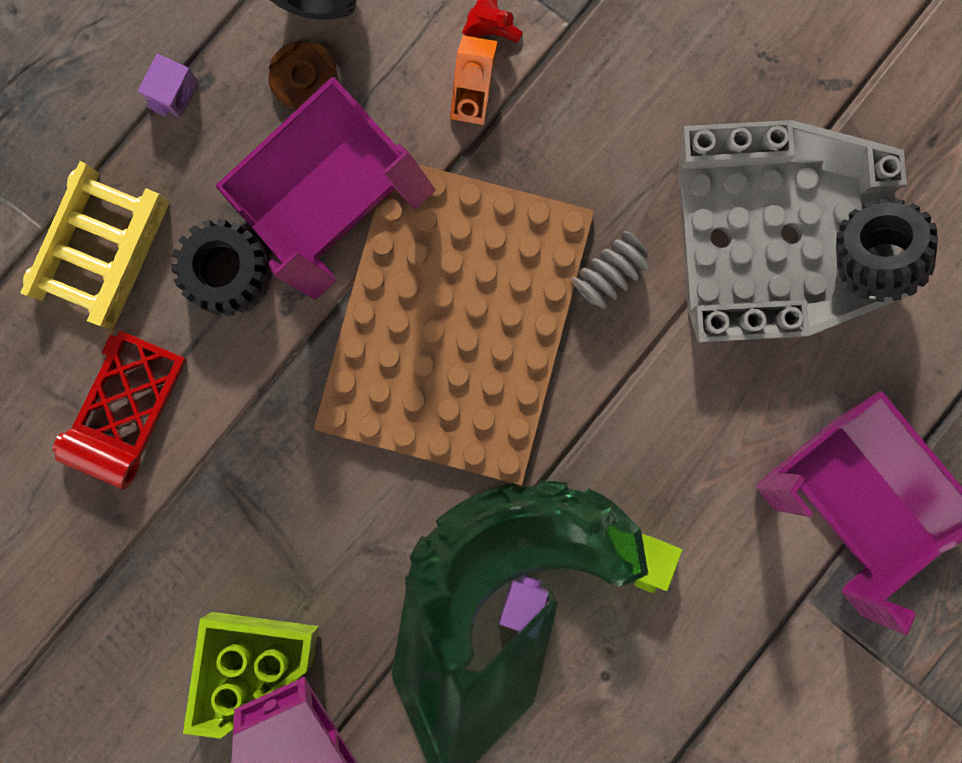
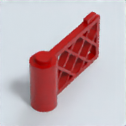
(99, 453)

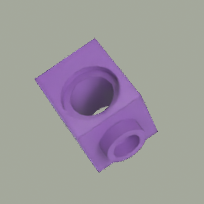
(168, 86)
(522, 602)

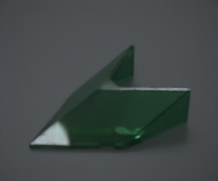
(471, 709)

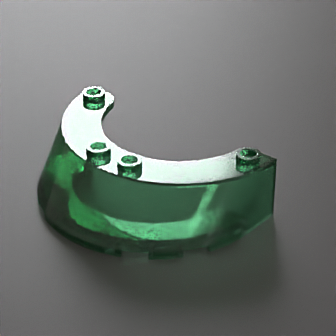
(507, 536)

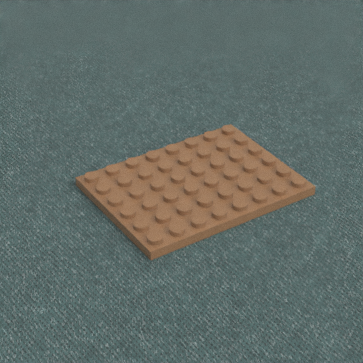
(456, 325)

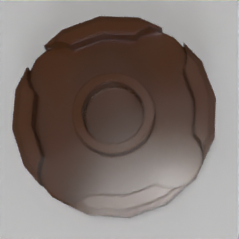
(299, 72)

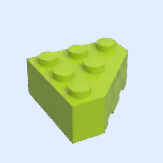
(240, 662)

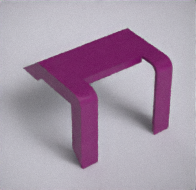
(318, 182)
(879, 496)

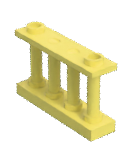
(118, 274)

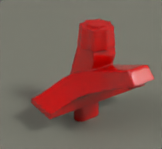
(489, 20)

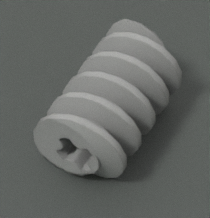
(612, 270)

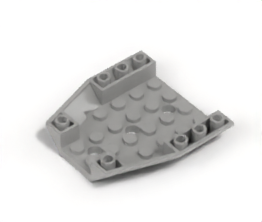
(752, 185)

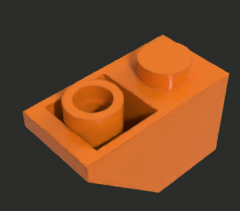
(473, 79)

